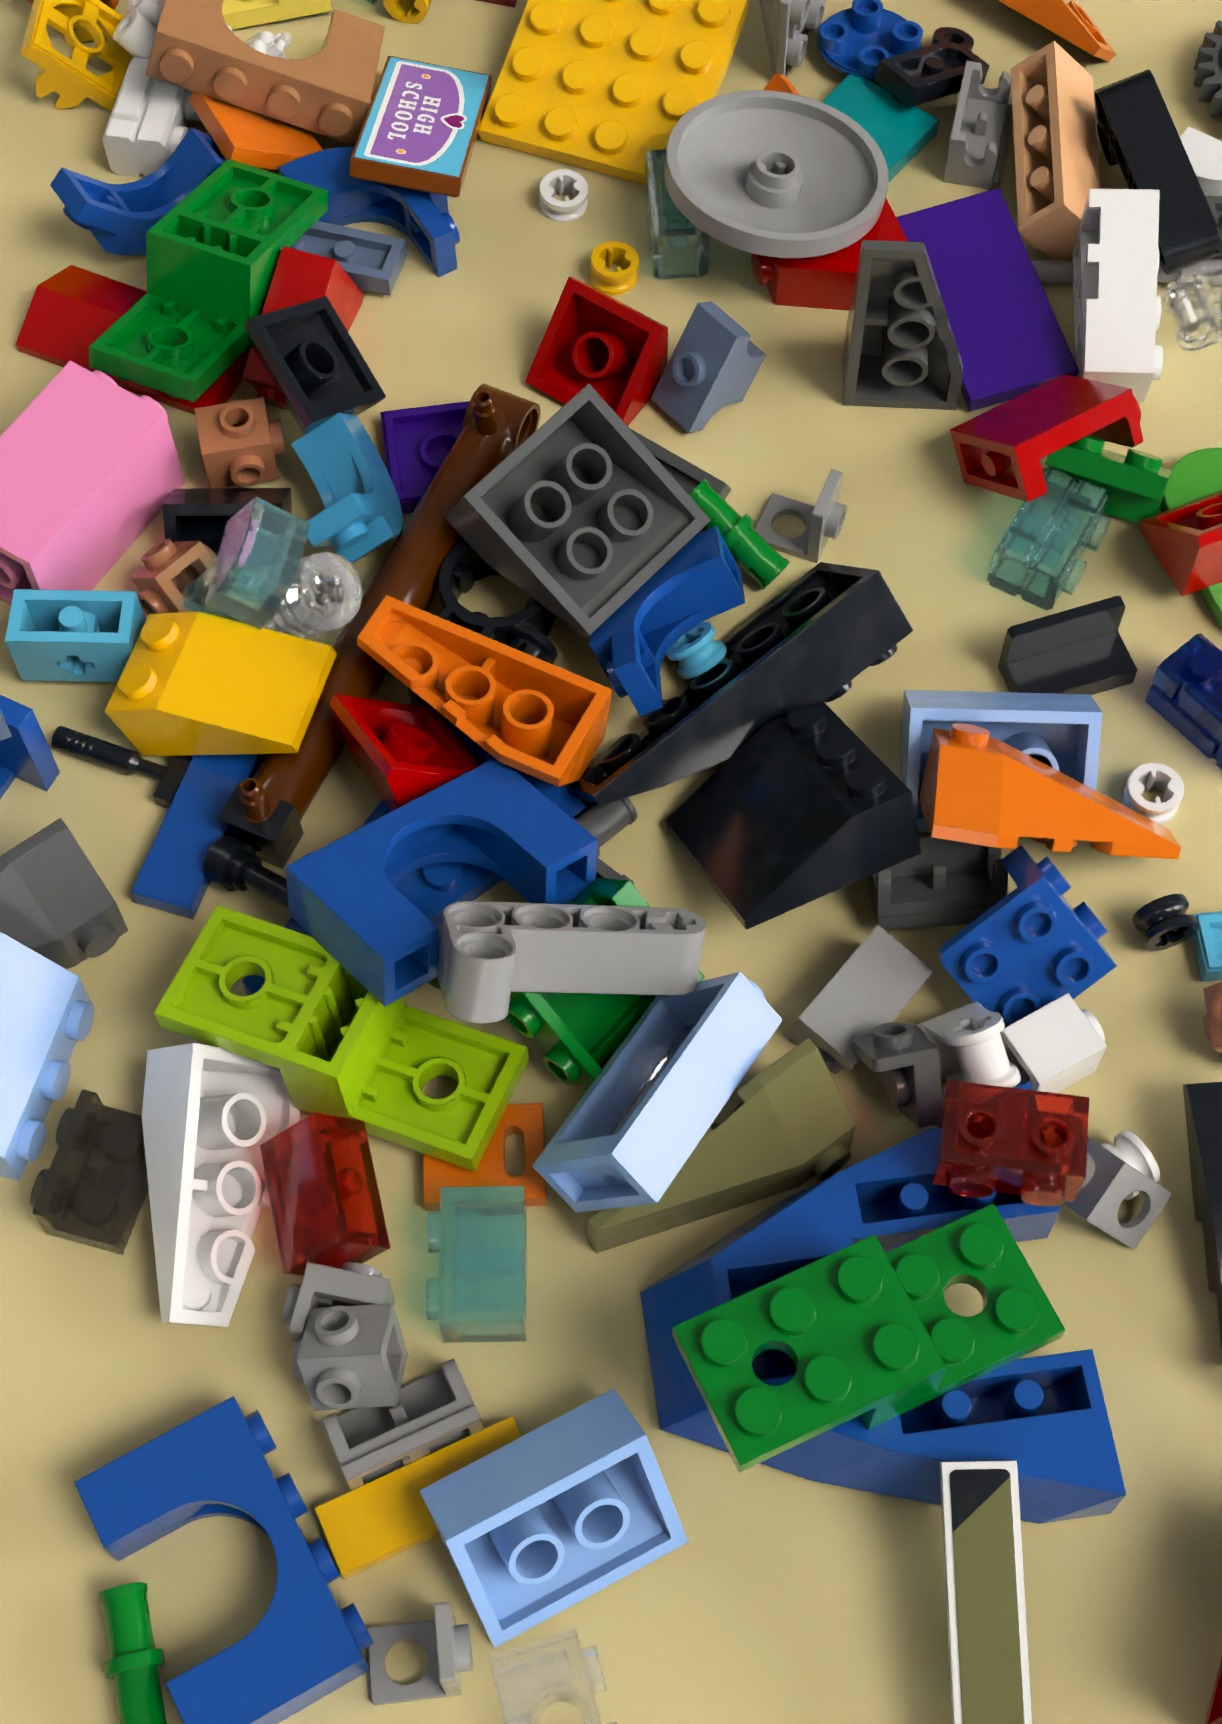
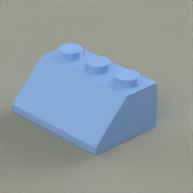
(1046, 726)
(40, 1022)
(555, 1516)

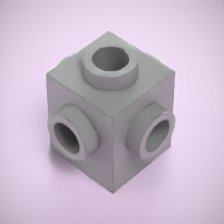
(351, 1357)

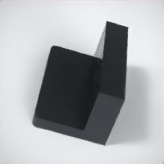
(1069, 652)

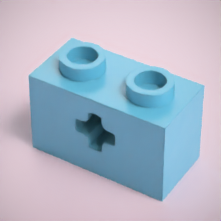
(73, 633)

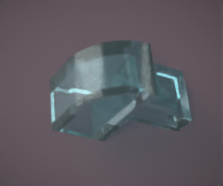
(252, 566)

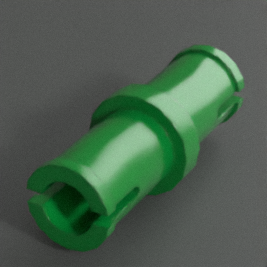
(745, 544)
(133, 1655)

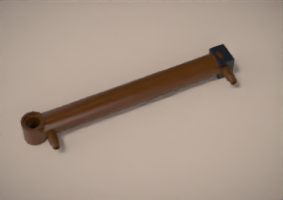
(271, 804)

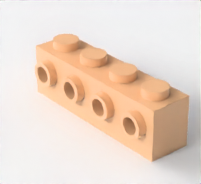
(1053, 148)

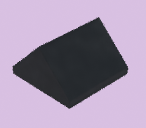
(313, 362)

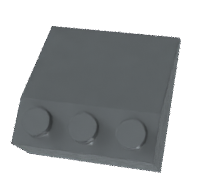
(578, 514)

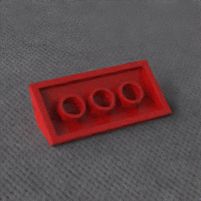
(77, 309)

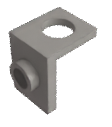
(821, 520)
(1104, 1189)
(447, 1650)

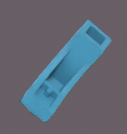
(354, 488)

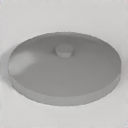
(775, 174)

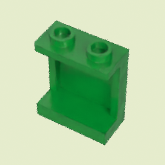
(582, 1027)

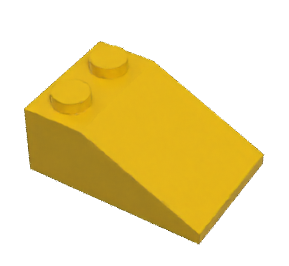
(217, 687)

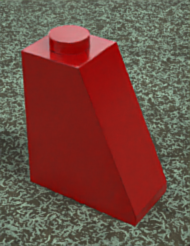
(823, 279)
(297, 280)

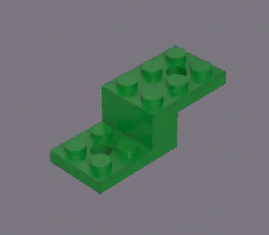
(206, 278)
(865, 1335)

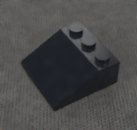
(795, 817)

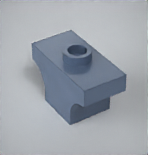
(707, 369)

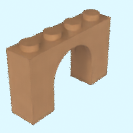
(315, 93)

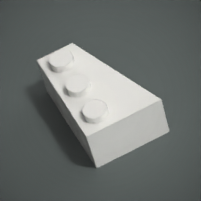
(1117, 289)

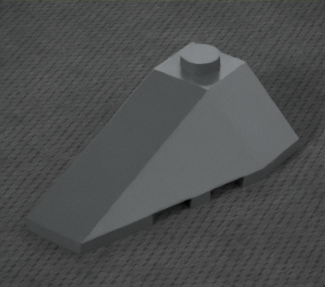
(899, 333)

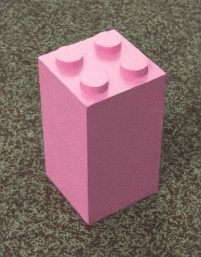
(80, 481)

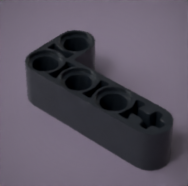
(1145, 143)

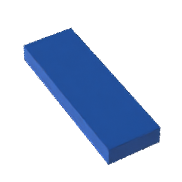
(174, 866)

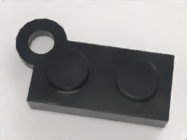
(930, 70)

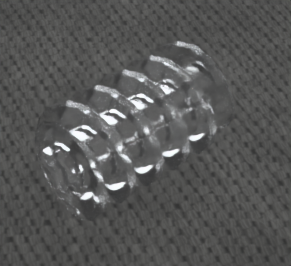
(321, 597)

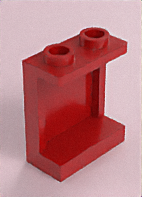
(1006, 443)

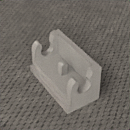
(978, 131)
(859, 997)
(426, 1419)

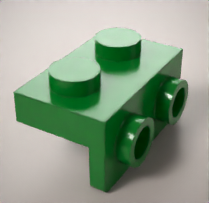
(1131, 481)

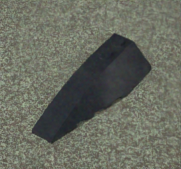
(781, 658)

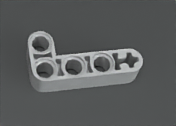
(562, 949)

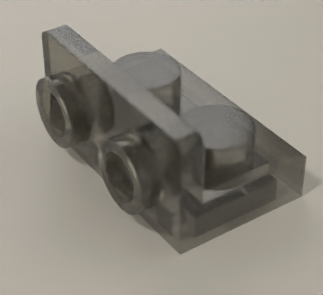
(94, 1178)

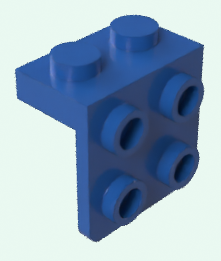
(1028, 944)

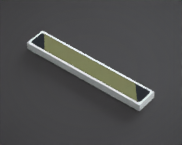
(985, 1593)

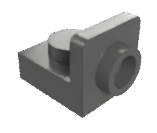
(908, 1069)

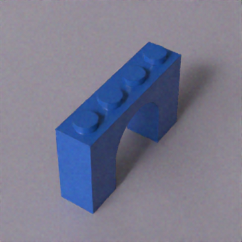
(480, 819)
(221, 1469)

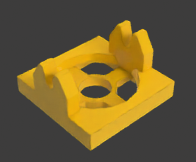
(69, 75)

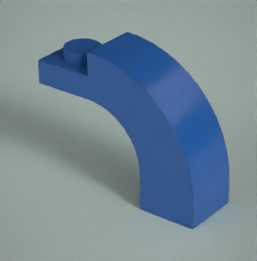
(351, 200)
(124, 212)
(680, 595)

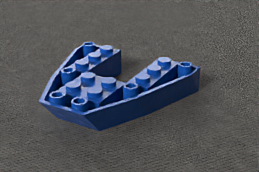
(1029, 1411)

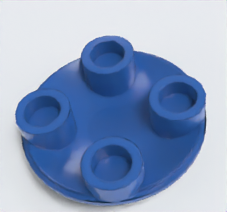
(864, 35)

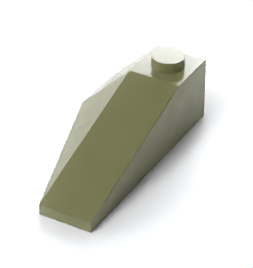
(770, 1144)

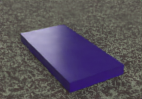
(991, 298)

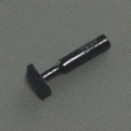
(123, 760)

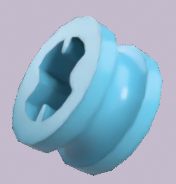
(696, 651)

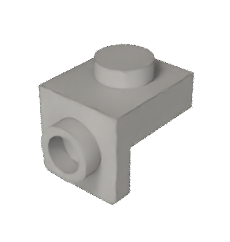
(332, 1287)

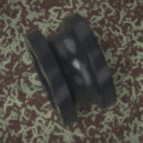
(1165, 922)

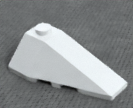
(206, 1172)

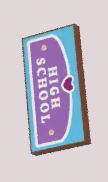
(421, 127)

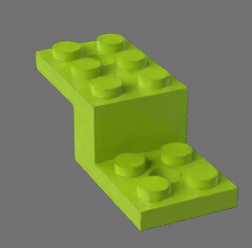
(338, 1042)

